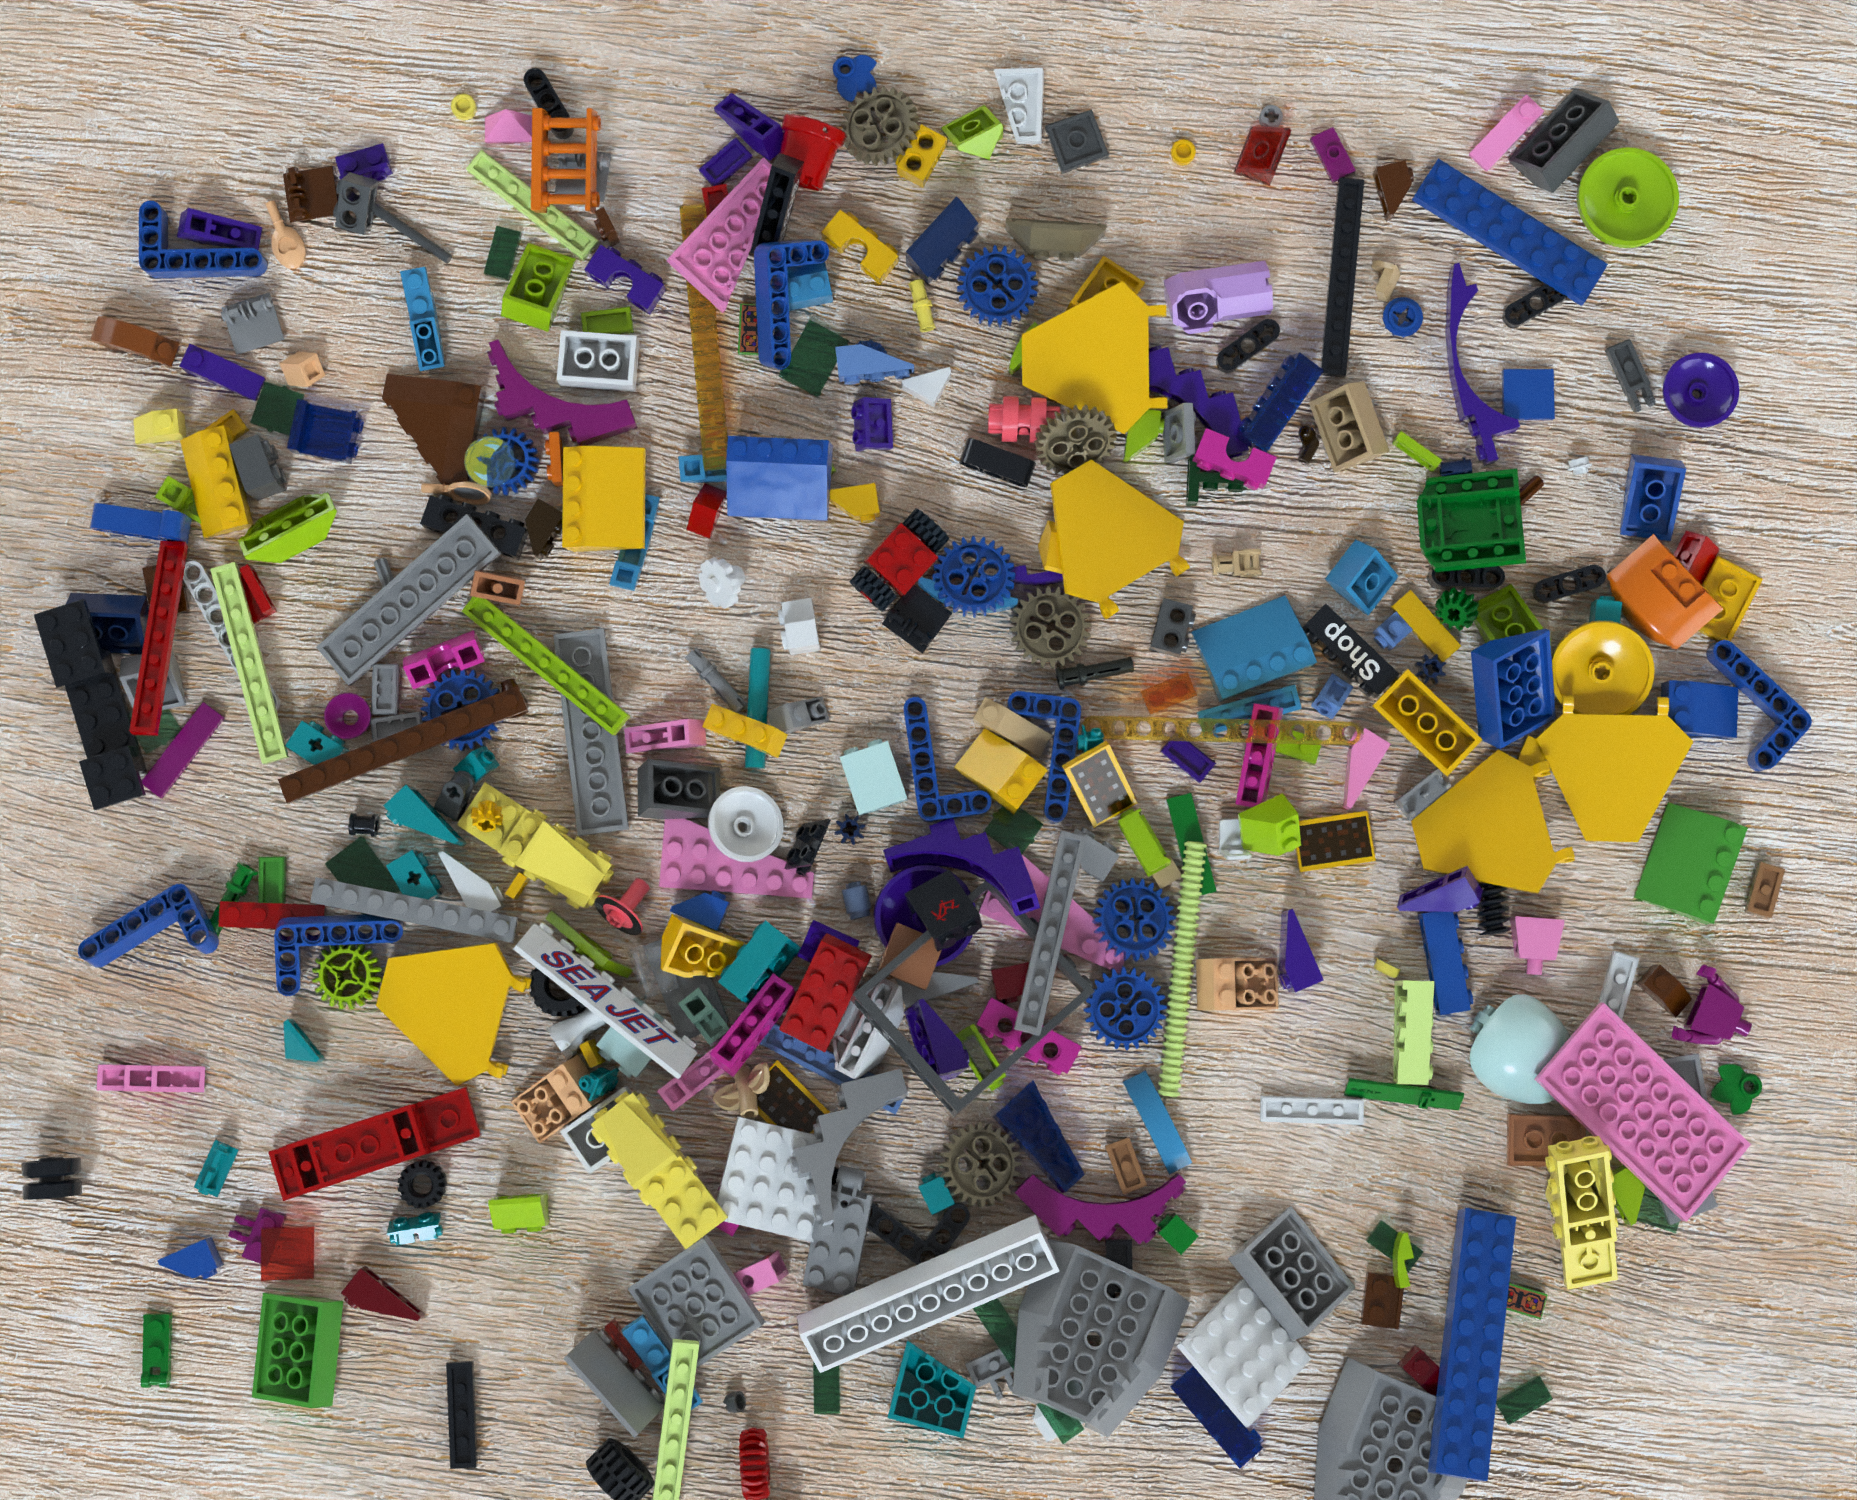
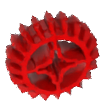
(754, 1464)

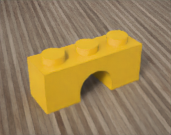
(845, 231)
(745, 730)

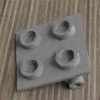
(578, 161)
(252, 323)

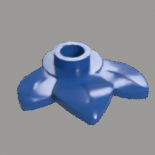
(857, 79)

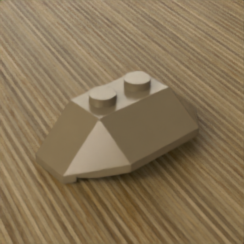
(1054, 238)

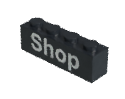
(778, 201)
(1350, 651)

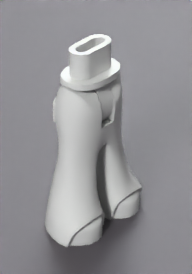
(573, 1031)

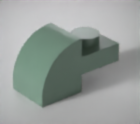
(704, 1016)

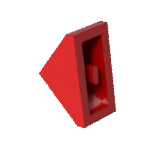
(706, 510)

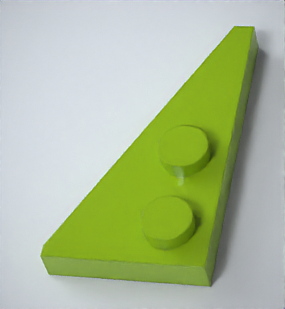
(589, 947)

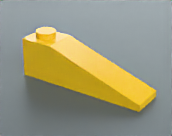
(695, 949)

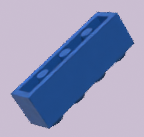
(1445, 962)

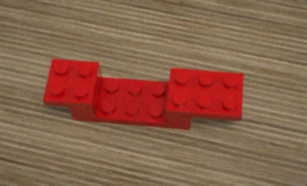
(374, 1143)

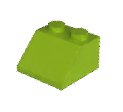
(1270, 827)
(519, 1212)

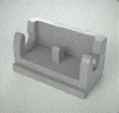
(1422, 794)

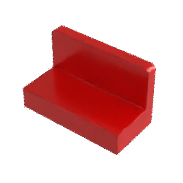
(1696, 554)
(257, 597)

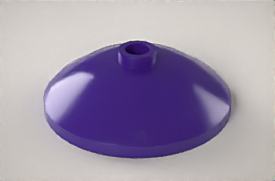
(1713, 381)

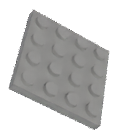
(697, 1301)

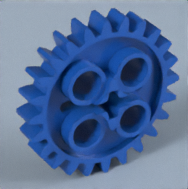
(1012, 271)
(954, 567)
(458, 686)
(1157, 919)
(1142, 1023)

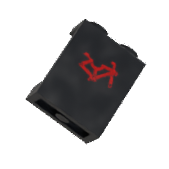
(944, 910)

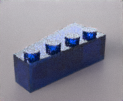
(1279, 402)
(1039, 1136)
(1218, 1419)

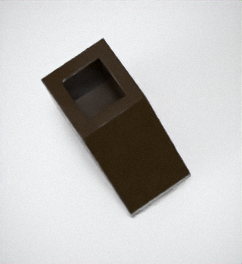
(543, 526)

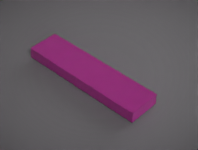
(182, 750)

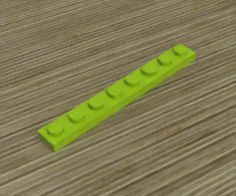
(547, 664)

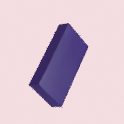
(725, 163)
(1188, 758)

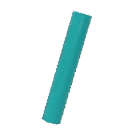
(758, 700)

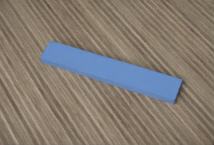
(812, 1059)

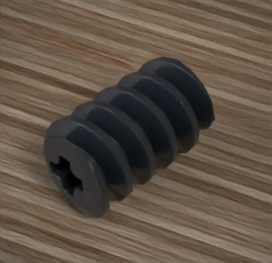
(1493, 910)

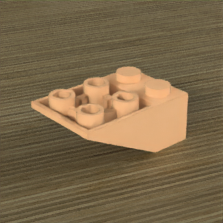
(1237, 984)
(555, 1100)

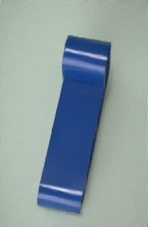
(141, 523)

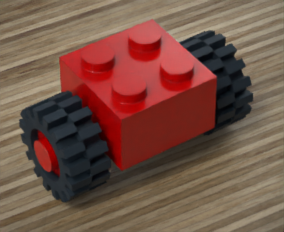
(900, 559)

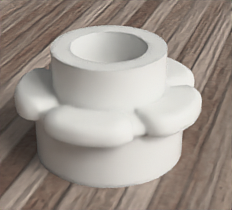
(1579, 465)

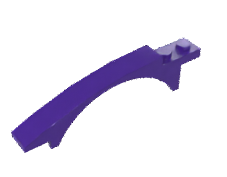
(1484, 421)

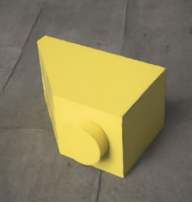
(159, 426)

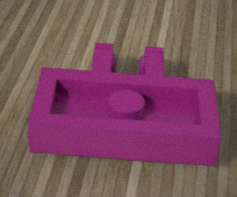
(265, 1218)

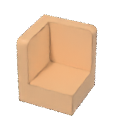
(302, 369)

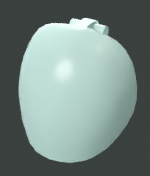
(1515, 1047)

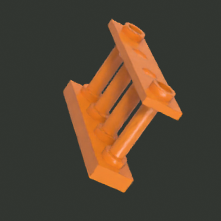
(543, 148)

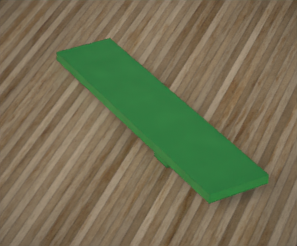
(1404, 1094)

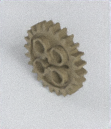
(900, 115)
(1075, 439)
(1039, 648)
(965, 1181)

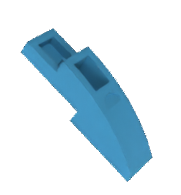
(423, 318)
(653, 1353)

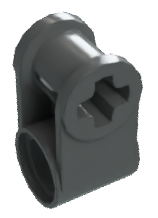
(455, 795)

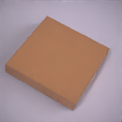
(917, 968)

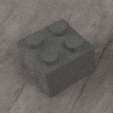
(258, 467)

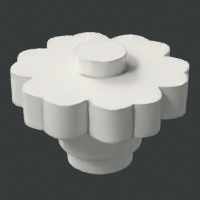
(721, 582)

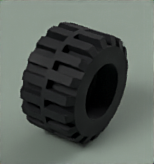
(547, 1002)
(619, 1471)

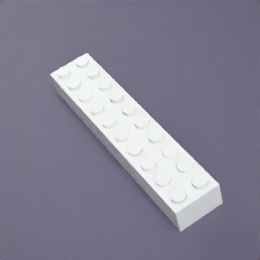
(927, 1294)

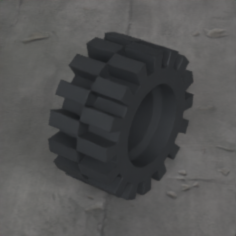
(406, 1184)

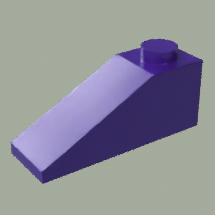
(751, 125)
(217, 230)
(221, 372)
(1446, 894)

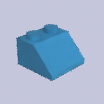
(808, 286)
(1362, 576)

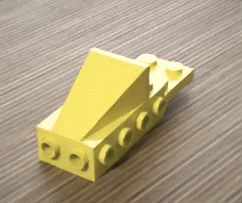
(543, 850)
(657, 1167)
(1583, 1210)

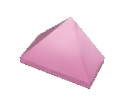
(508, 127)

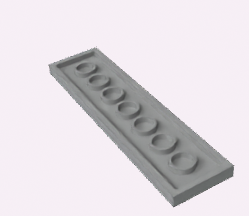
(408, 600)
(590, 748)

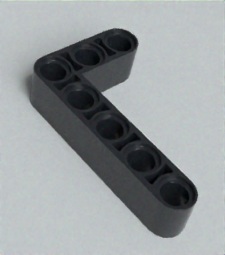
(920, 1244)

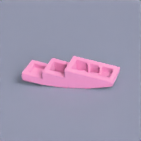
(150, 1078)

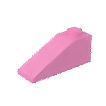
(1506, 133)
(665, 736)
(1361, 763)

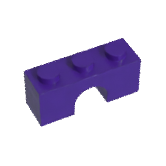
(608, 265)

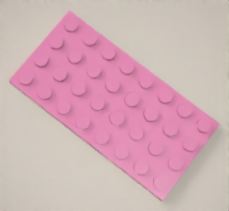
(1642, 1111)

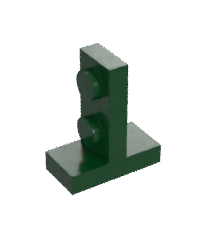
(1208, 480)

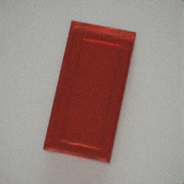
(615, 1332)

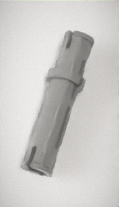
(715, 680)

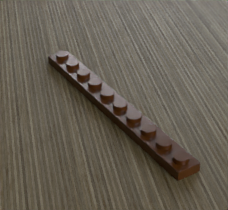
(402, 744)

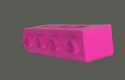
(1258, 760)
(752, 1025)
(1066, 1049)

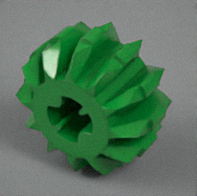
(1457, 609)

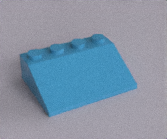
(1253, 648)

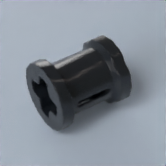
(363, 825)

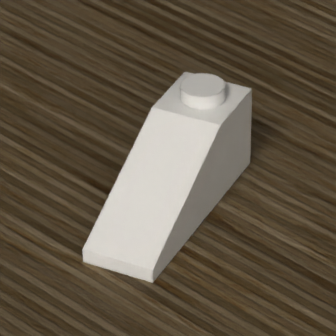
(472, 887)

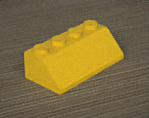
(216, 482)
(1427, 722)

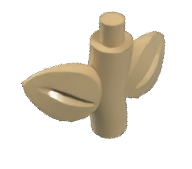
(744, 1092)

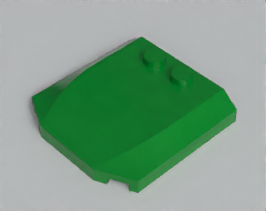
(1471, 521)

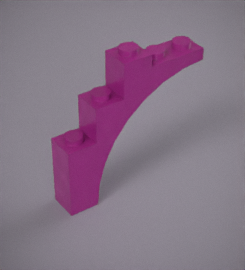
(521, 398)
(1099, 1218)

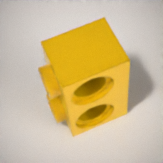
(926, 158)

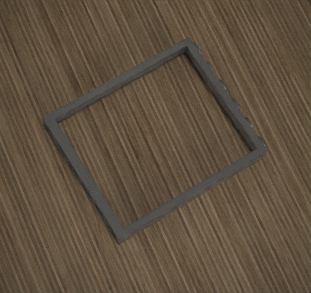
(916, 1061)

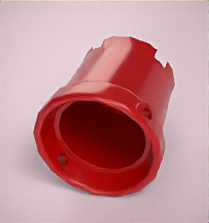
(808, 142)

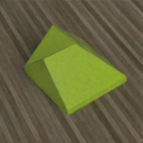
(975, 132)

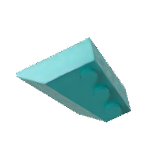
(931, 1394)

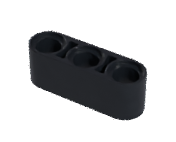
(546, 92)
(997, 462)
(1478, 579)

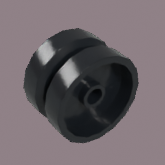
(51, 1177)

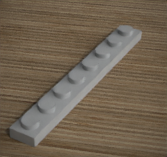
(414, 910)
(1049, 933)

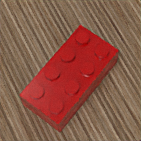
(825, 992)

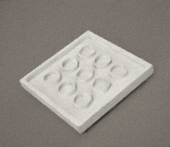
(759, 1181)
(1243, 1353)

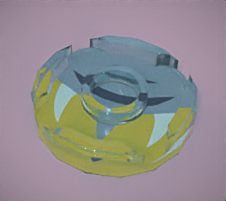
(490, 461)

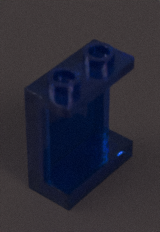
(325, 432)

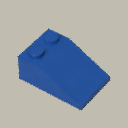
(1652, 496)
(1702, 707)

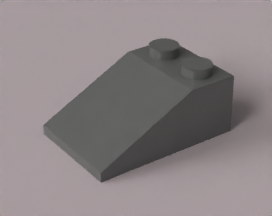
(676, 789)

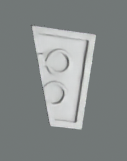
(1023, 100)

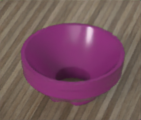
(335, 714)

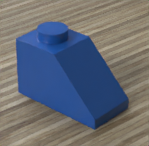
(704, 909)
(194, 1260)

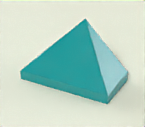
(298, 1044)

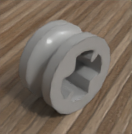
(1277, 113)

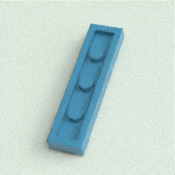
(1242, 709)

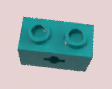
(303, 743)
(402, 873)

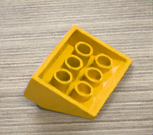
(603, 498)

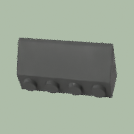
(1564, 139)

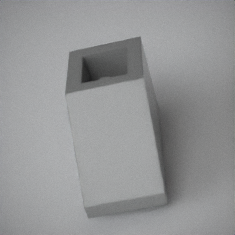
(799, 715)
(1096, 857)

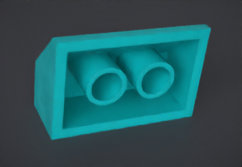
(763, 955)

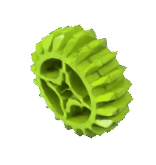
(341, 985)

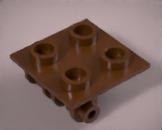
(310, 193)

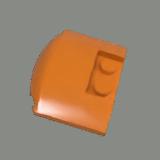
(1661, 595)

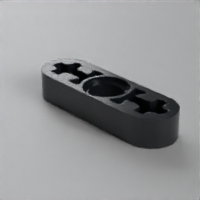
(1524, 318)
(1266, 340)
(1588, 585)

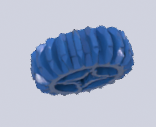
(525, 467)

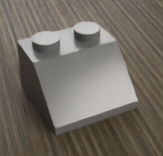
(174, 690)

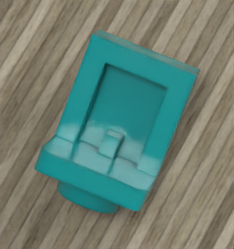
(478, 763)

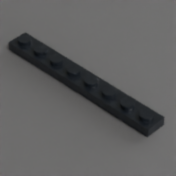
(1342, 277)

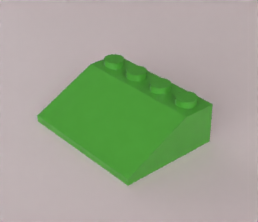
(1690, 863)
(297, 1350)

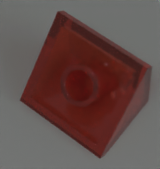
(1262, 153)

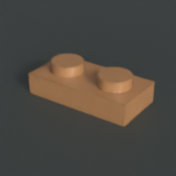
(1764, 890)
(1125, 1165)

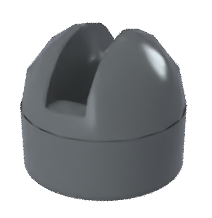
(735, 1402)

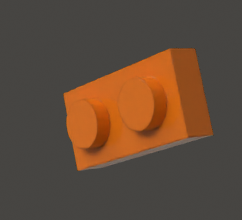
(555, 449)

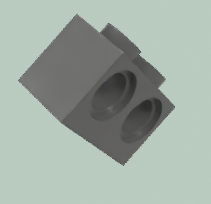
(362, 205)
(1166, 626)

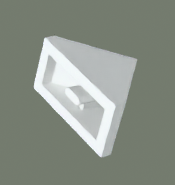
(928, 386)

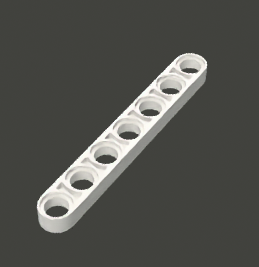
(208, 607)

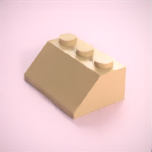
(1349, 426)

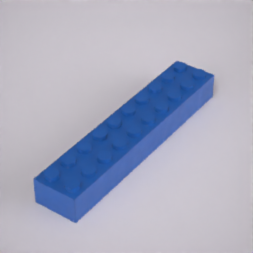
(1472, 1345)

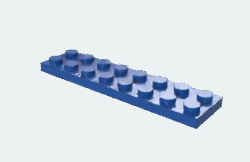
(1510, 232)

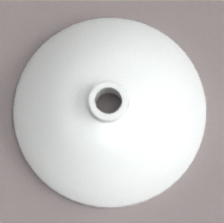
(756, 813)

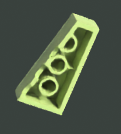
(1413, 1032)

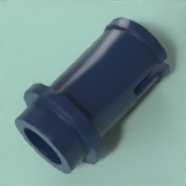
(1456, 467)

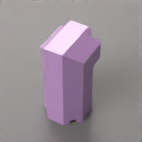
(1218, 295)

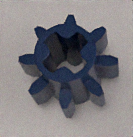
(1423, 672)
(856, 833)

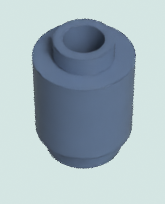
(856, 900)

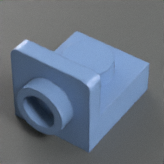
(1391, 631)
(1332, 696)

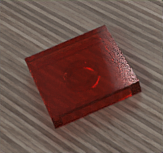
(287, 1253)

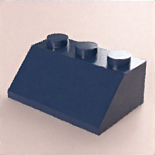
(942, 241)
(117, 619)

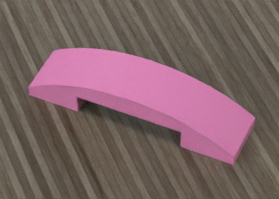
(690, 1083)

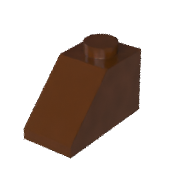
(1392, 185)
(1664, 989)

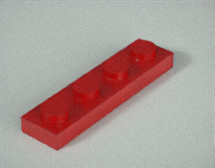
(263, 914)

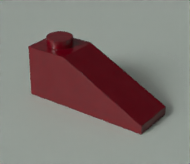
(1010, 981)
(375, 1295)
(1421, 1369)

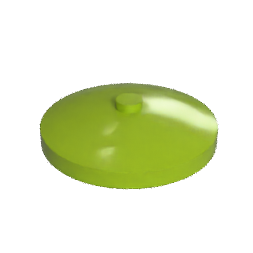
(1627, 197)

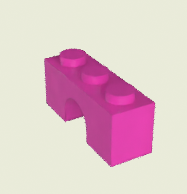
(1212, 455)
(427, 664)

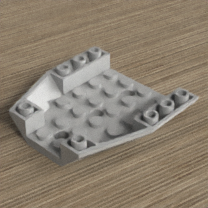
(1133, 1330)
(1368, 1428)

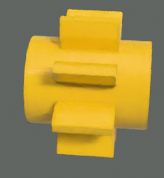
(486, 816)

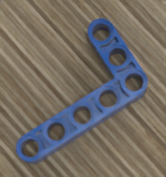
(191, 257)
(777, 294)
(1764, 701)
(1058, 747)
(928, 771)
(151, 925)
(326, 937)

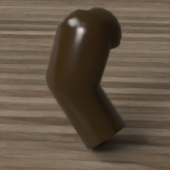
(1310, 443)

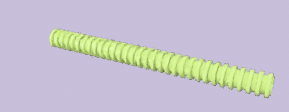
(1182, 969)

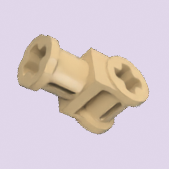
(1237, 563)

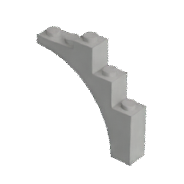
(818, 1160)

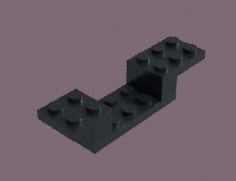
(96, 702)

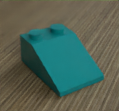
(414, 811)

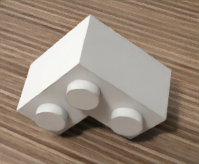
(800, 626)

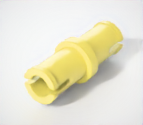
(922, 305)

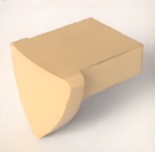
(1388, 279)

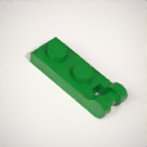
(156, 1349)

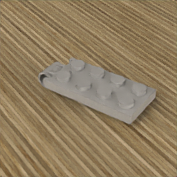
(838, 1247)

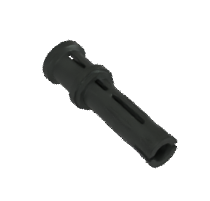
(1082, 674)

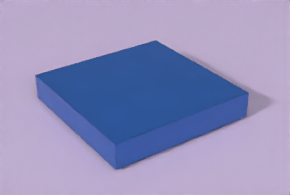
(1528, 394)

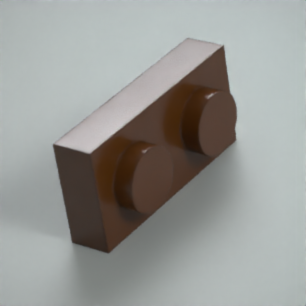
(606, 227)

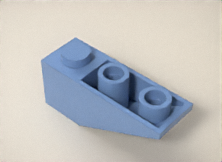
(863, 362)

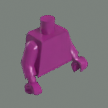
(1714, 1013)

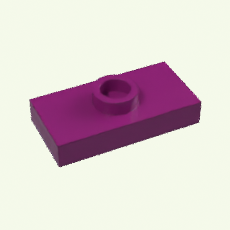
(1332, 155)

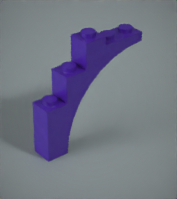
(1215, 413)
(974, 854)

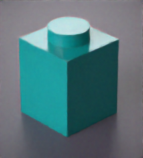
(1605, 609)
(935, 1194)

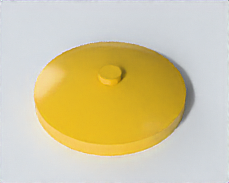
(1603, 668)

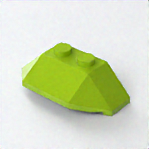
(289, 529)

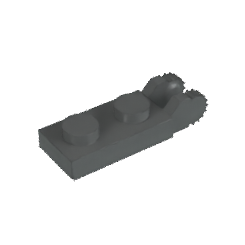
(1630, 373)

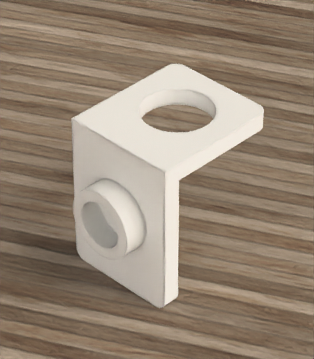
(1230, 840)

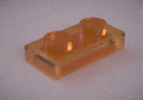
(1168, 693)

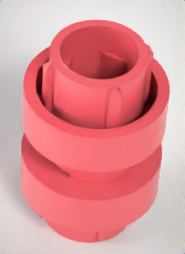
(1019, 419)

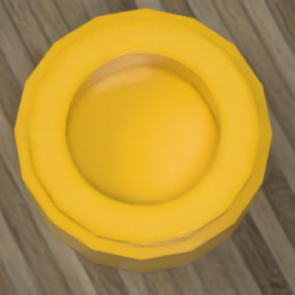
(1183, 152)

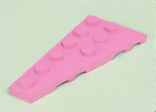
(721, 243)
(695, 863)
(1079, 929)

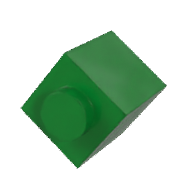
(1176, 1232)

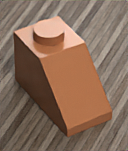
(497, 586)

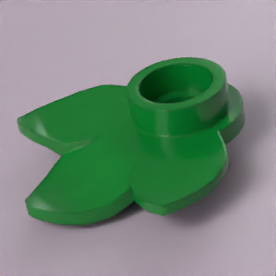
(1732, 1088)

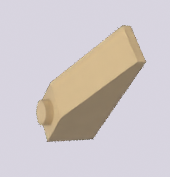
(1011, 727)

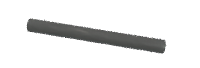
(412, 234)

